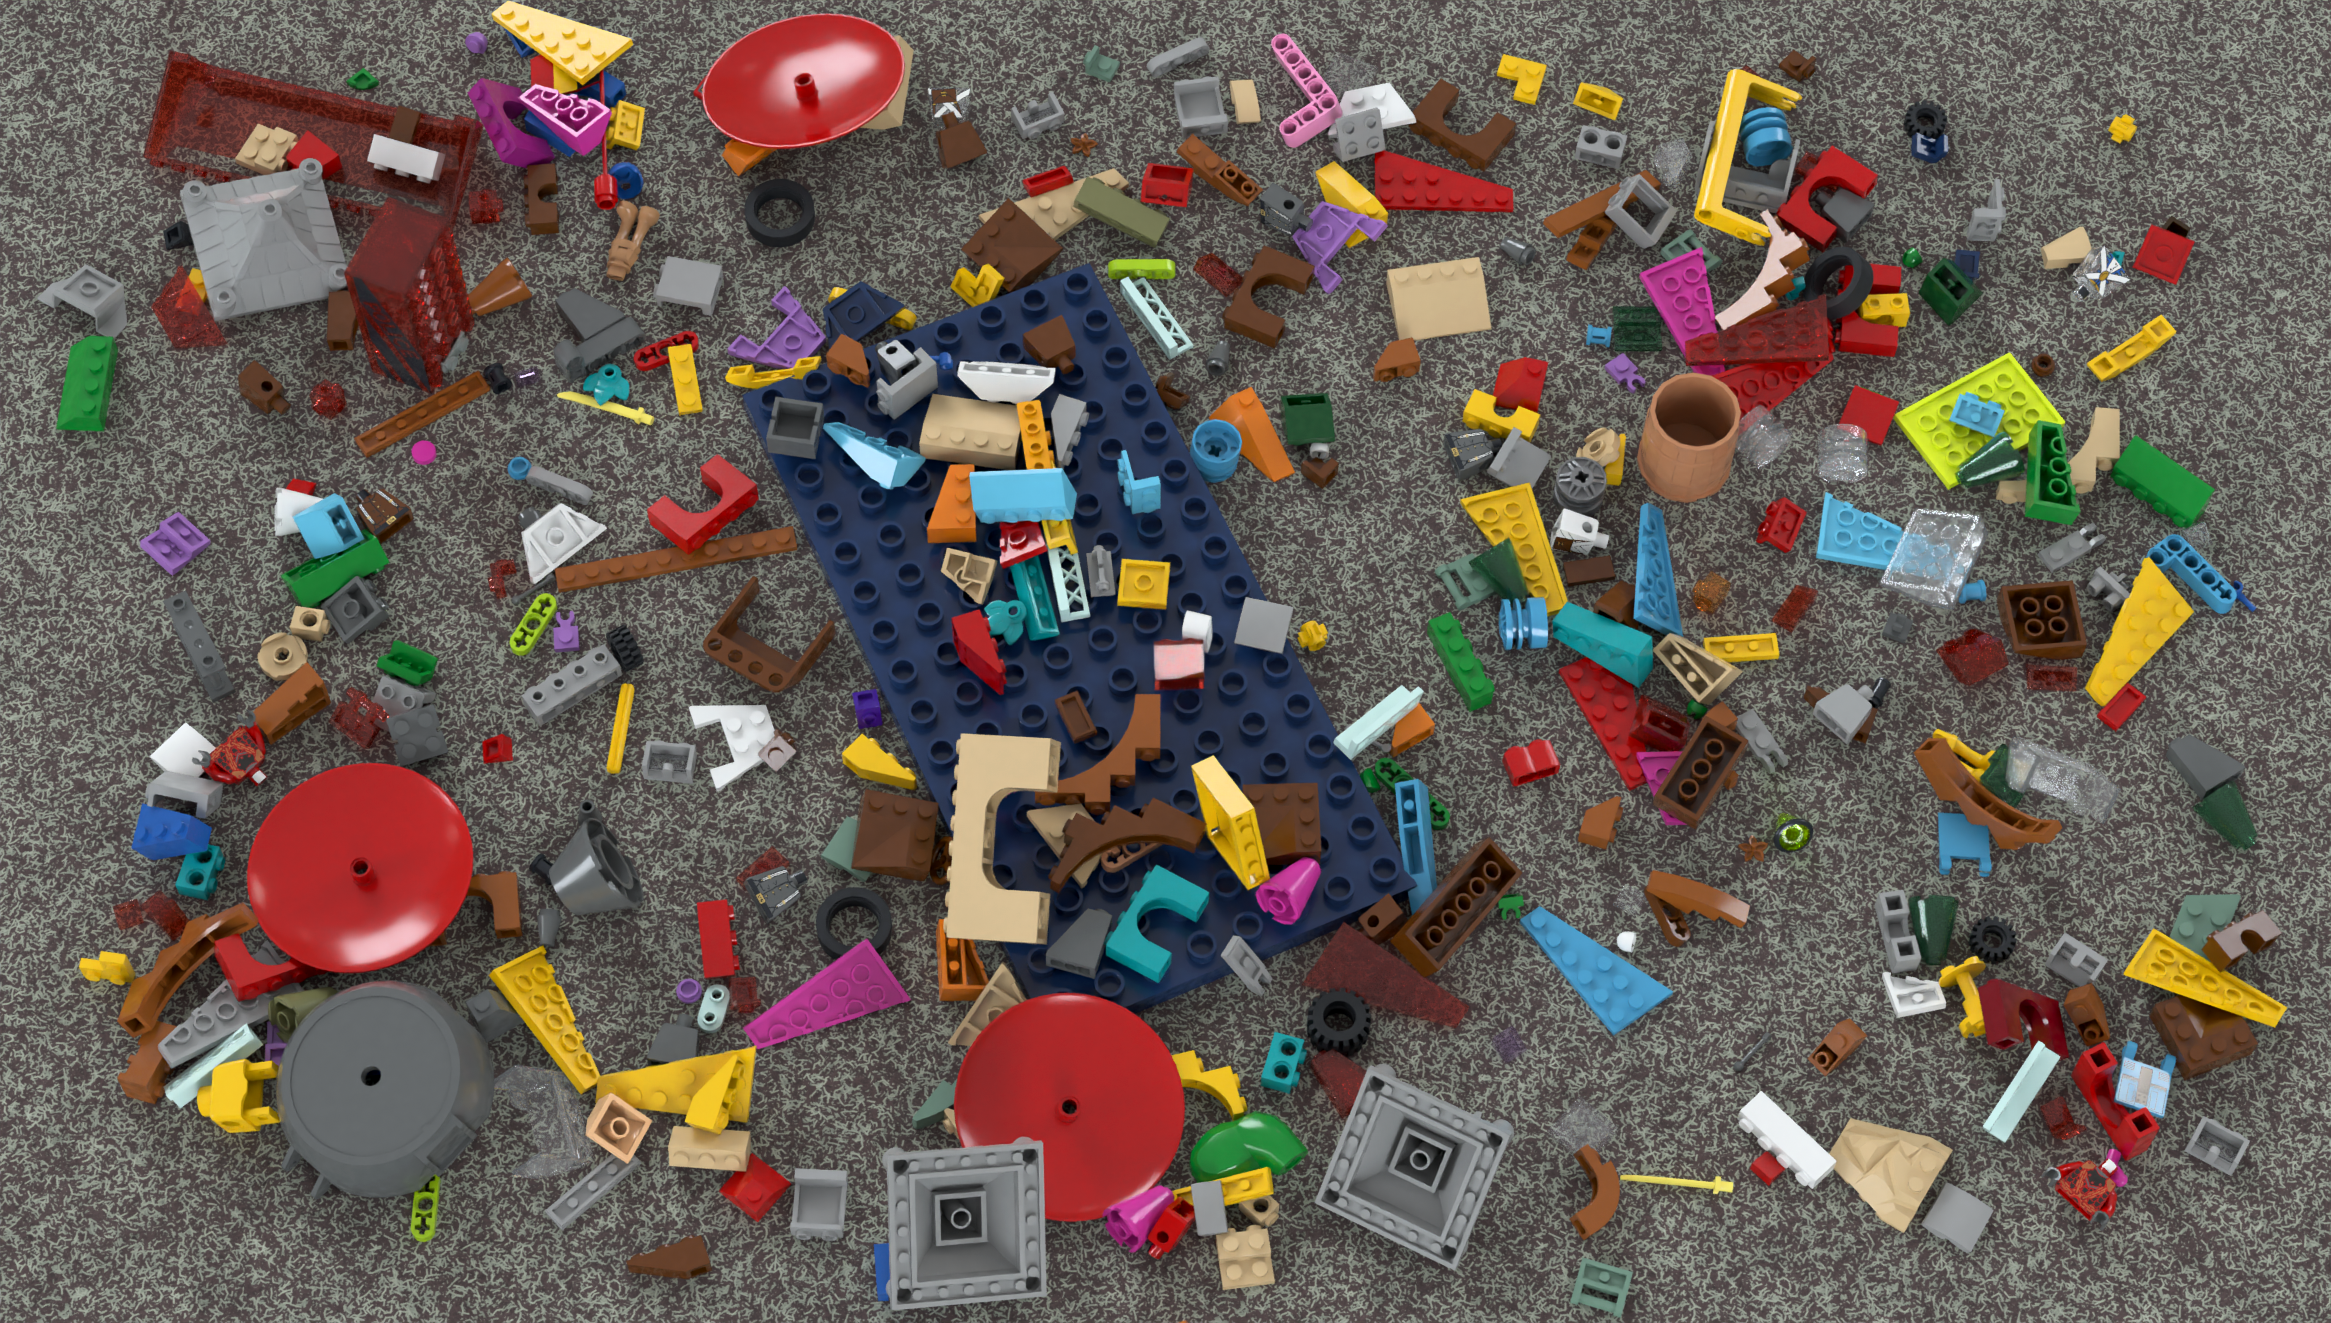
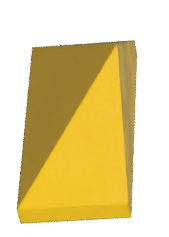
(1598, 100)

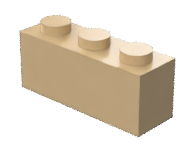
(709, 1150)

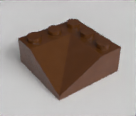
(1012, 247)
(2043, 619)
(1287, 820)
(894, 835)
(2201, 1035)

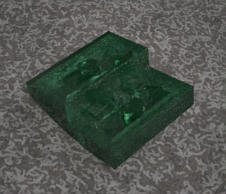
(1637, 319)
(1995, 780)

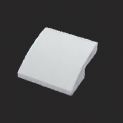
(177, 752)

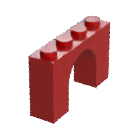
(1832, 169)
(1859, 335)
(692, 530)
(251, 978)
(2128, 1131)

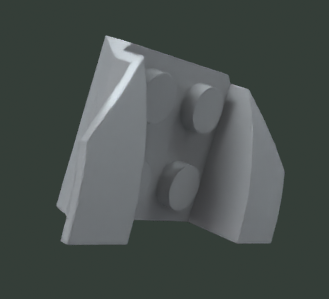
(93, 294)

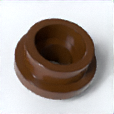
(2043, 359)

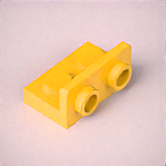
(625, 125)

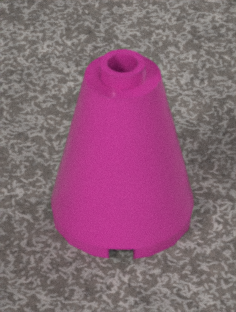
(1289, 890)
(1136, 1216)

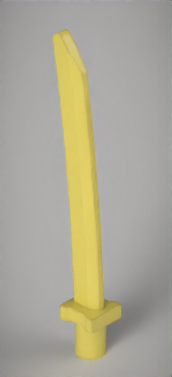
(637, 416)
(1717, 1185)

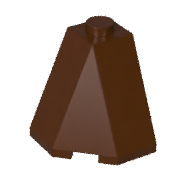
(1618, 604)

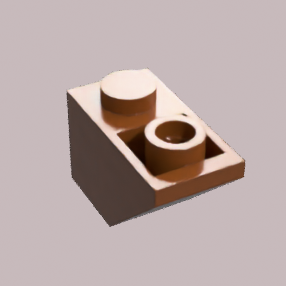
(848, 359)
(1397, 360)
(1599, 822)
(2087, 1014)
(1837, 1046)

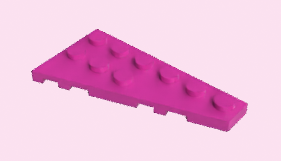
(1683, 300)
(850, 985)

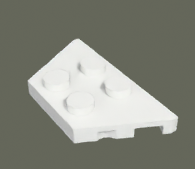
(1384, 97)
(556, 539)

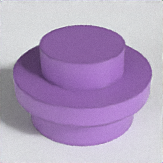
(476, 42)
(689, 991)

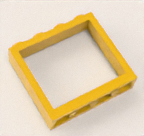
(1235, 817)

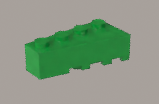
(2049, 482)

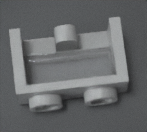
(1038, 117)
(669, 761)
(2075, 961)
(2217, 1145)

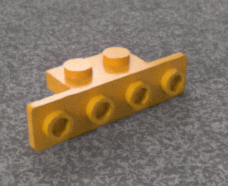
(1034, 436)

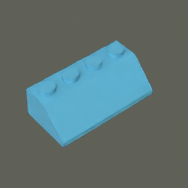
(1022, 495)

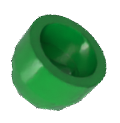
(1911, 258)
(1696, 707)

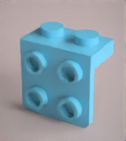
(1141, 494)

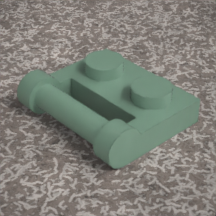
(1678, 248)
(1473, 583)
(1602, 1279)

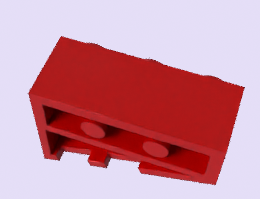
(717, 939)

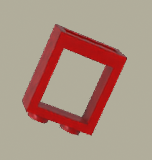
(1169, 181)

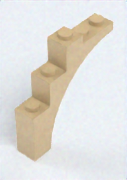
(2099, 451)

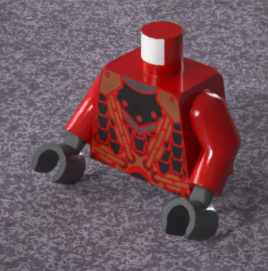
(237, 755)
(2087, 1188)

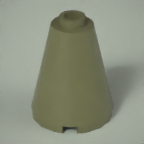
(291, 1009)

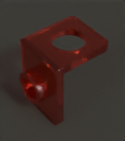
(2060, 1120)

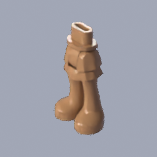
(625, 252)

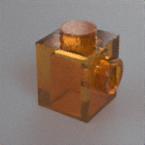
(1710, 592)

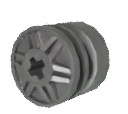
(1580, 486)

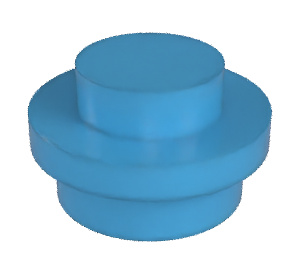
(519, 468)

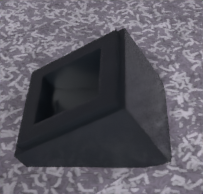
(177, 236)

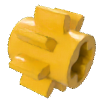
(2122, 128)
(1312, 635)

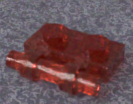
(353, 723)

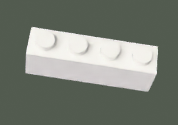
(1786, 1140)

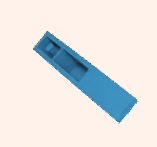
(1416, 839)

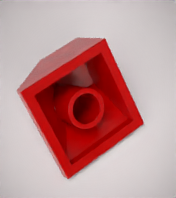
(1520, 384)
(755, 1188)

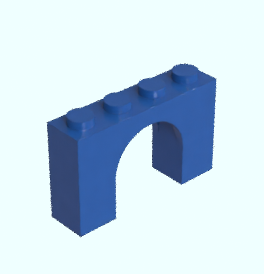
(613, 90)

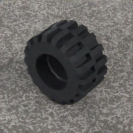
(1341, 1003)

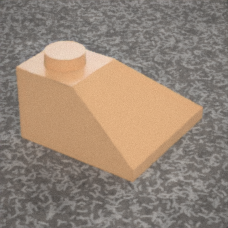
(617, 1126)

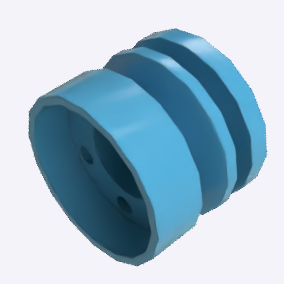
(1765, 136)
(1216, 450)
(1523, 623)

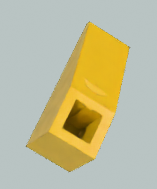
(872, 763)
(712, 1102)

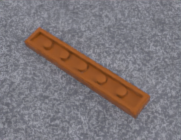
(1590, 208)
(422, 414)

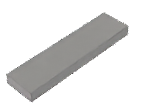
(590, 1190)

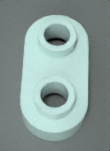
(713, 1007)

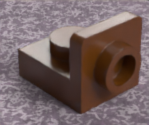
(1798, 66)

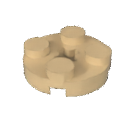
(1601, 446)
(270, 652)

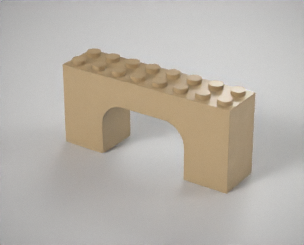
(986, 774)

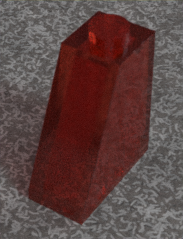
(1338, 1078)

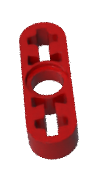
(669, 342)

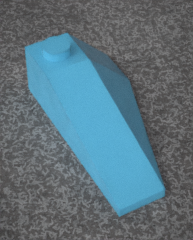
(881, 462)

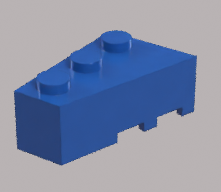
(169, 833)

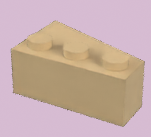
(1696, 668)

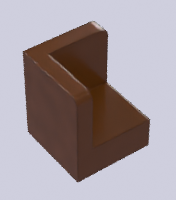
(1319, 471)

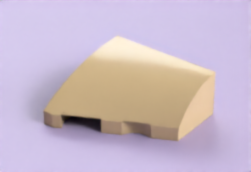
(2066, 249)
(969, 572)

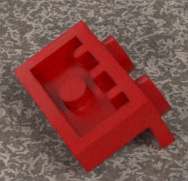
(1781, 524)

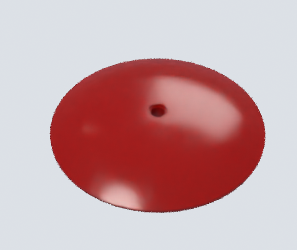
(803, 81)
(350, 820)
(1103, 1065)

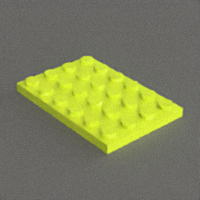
(1949, 444)

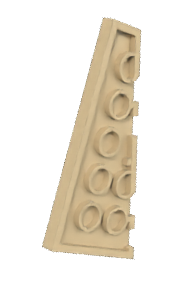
(1055, 208)

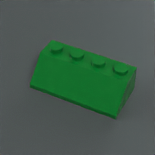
(88, 384)
(2162, 483)
(327, 575)

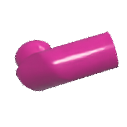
(2119, 1176)

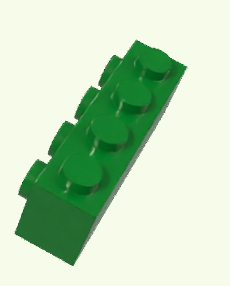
(1460, 662)

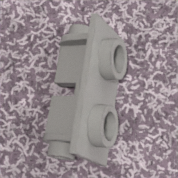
(1100, 572)

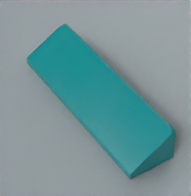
(1034, 595)

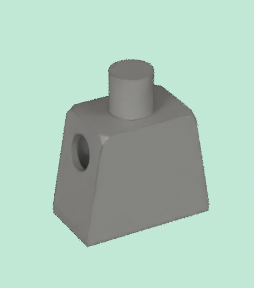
(1844, 710)

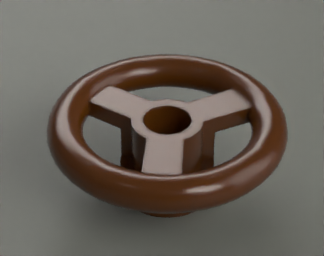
(944, 861)

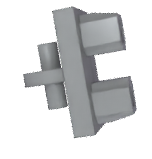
(2111, 585)

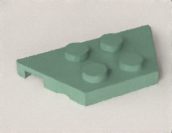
(2202, 916)

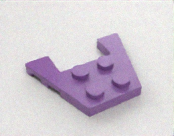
(1328, 233)
(792, 339)

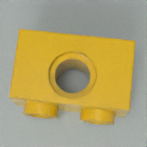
(1885, 309)

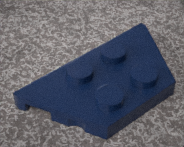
(858, 312)

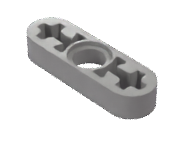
(1182, 54)
(554, 482)

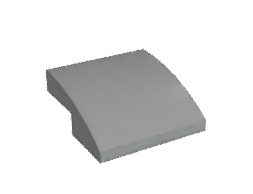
(1264, 625)
(1957, 1217)

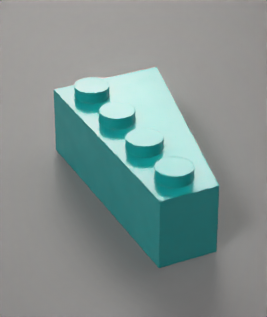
(1605, 642)

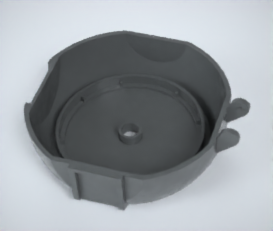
(410, 1123)

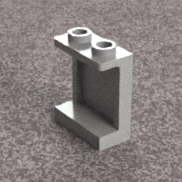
(1200, 107)
(689, 284)
(910, 388)
(185, 787)
(819, 1204)

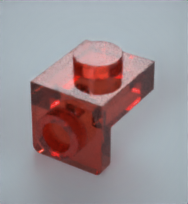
(498, 570)
(743, 994)

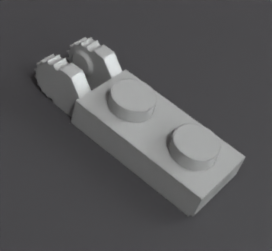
(2070, 548)
(1760, 740)
(1246, 964)

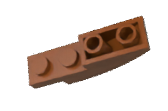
(1218, 173)

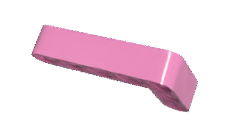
(1318, 108)

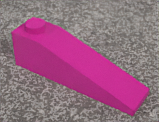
(572, 119)

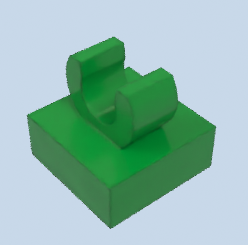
(1510, 901)

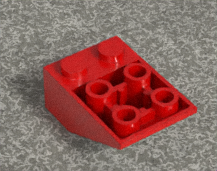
(978, 649)

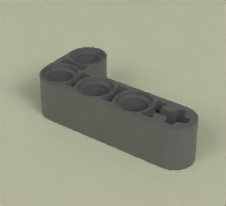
(597, 350)

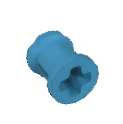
(1598, 335)
(1973, 591)

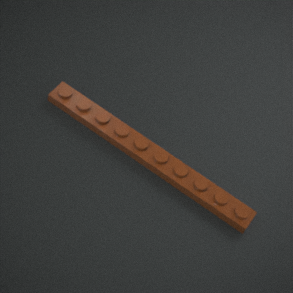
(675, 559)

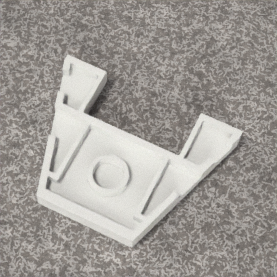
(746, 732)

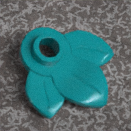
(606, 386)
(1003, 622)

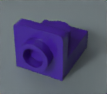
(867, 708)

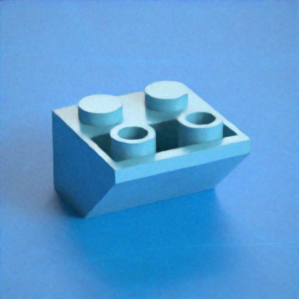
(328, 526)

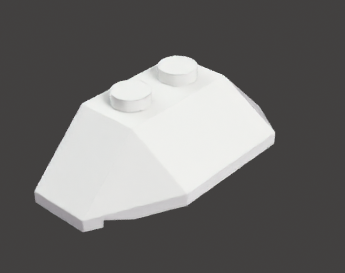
(1005, 380)

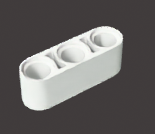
(1198, 627)

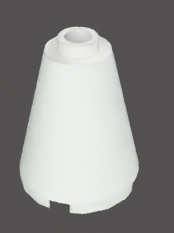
(288, 505)

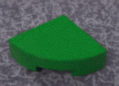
(362, 80)
(1369, 780)

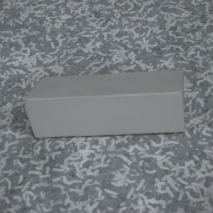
(1209, 1208)

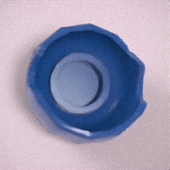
(627, 173)

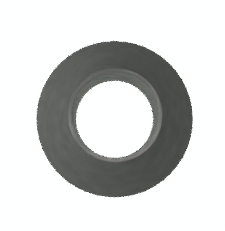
(594, 874)

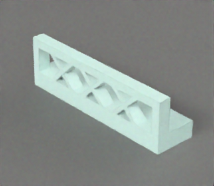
(1151, 320)
(1060, 582)
(1377, 721)
(235, 1047)
(2021, 1092)

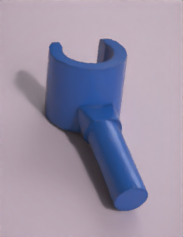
(944, 360)
(2240, 596)

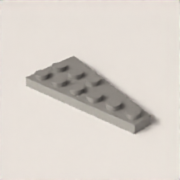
(221, 1016)

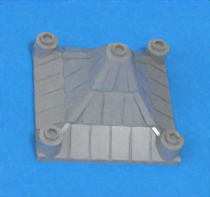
(265, 241)
(1413, 1167)
(966, 1224)

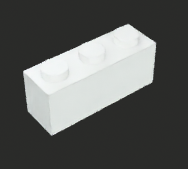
(406, 159)

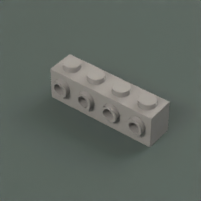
(571, 684)

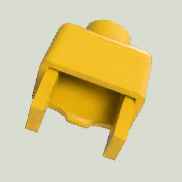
(237, 1096)

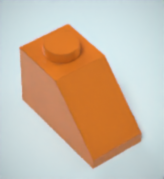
(1411, 730)

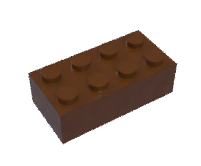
(1700, 772)

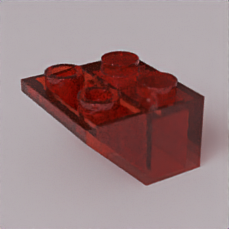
(1973, 656)
(1178, 664)
(1659, 725)

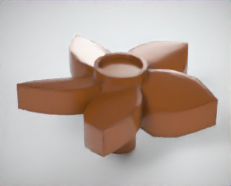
(1083, 145)
(1753, 849)

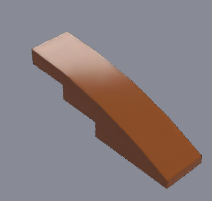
(1592, 241)
(1691, 895)

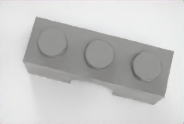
(1893, 921)

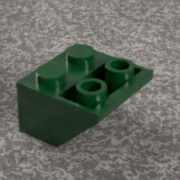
(1949, 291)
(1307, 418)

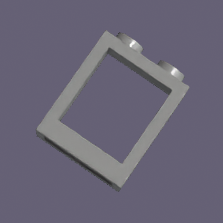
(1652, 199)

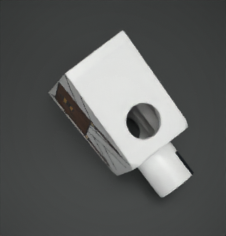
(1576, 533)

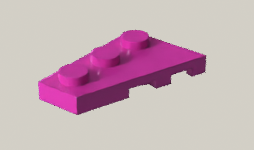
(1655, 769)

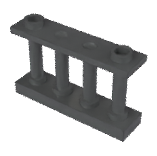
(199, 646)

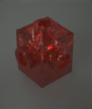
(485, 206)
(327, 399)

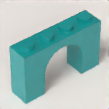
(1159, 890)

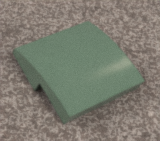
(840, 849)

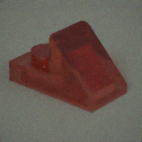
(165, 914)

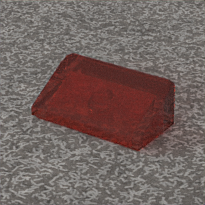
(1218, 274)
(1795, 607)
(2051, 677)

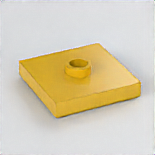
(1143, 584)

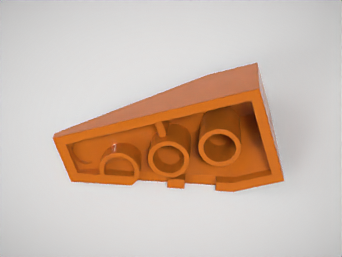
(744, 156)
(1258, 436)

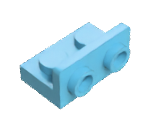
(1977, 414)

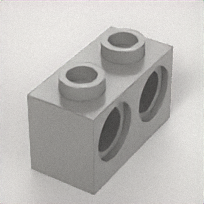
(1600, 150)

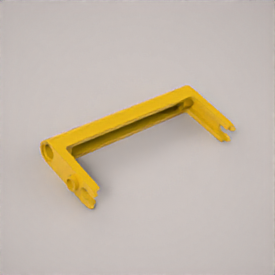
(1709, 203)

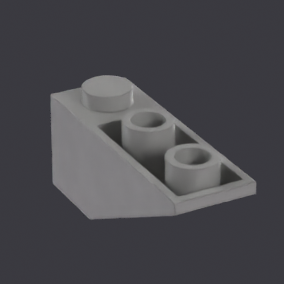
(1066, 423)

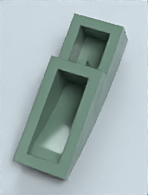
(934, 1107)

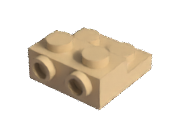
(267, 150)
(1245, 1258)

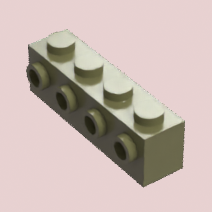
(1121, 211)

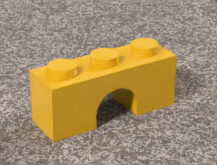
(1480, 414)

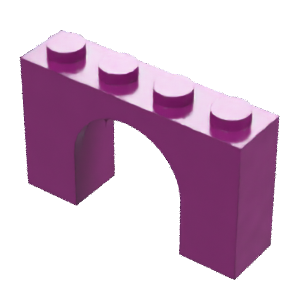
(495, 106)

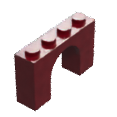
(2001, 1009)

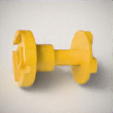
(1963, 976)

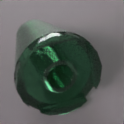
(1991, 463)
(1502, 571)
(2228, 816)
(1933, 925)

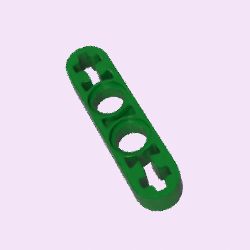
(1385, 778)

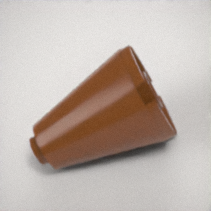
(499, 289)

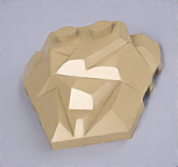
(1889, 1168)

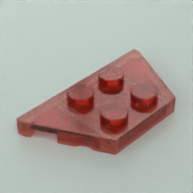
(186, 315)

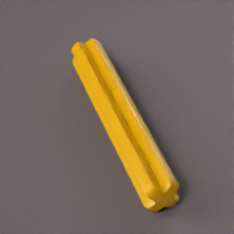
(620, 728)

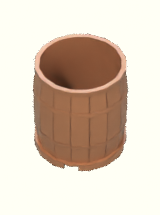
(1689, 437)

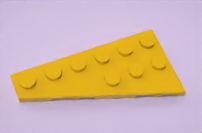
(1515, 516)
(2184, 972)

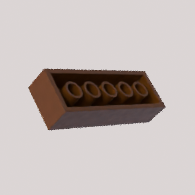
(1456, 907)

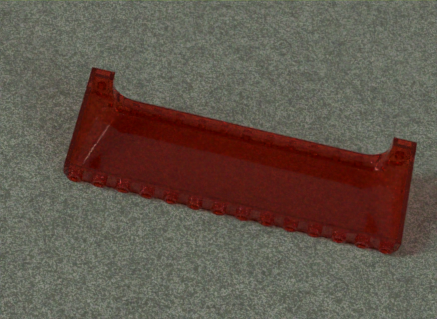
(220, 108)

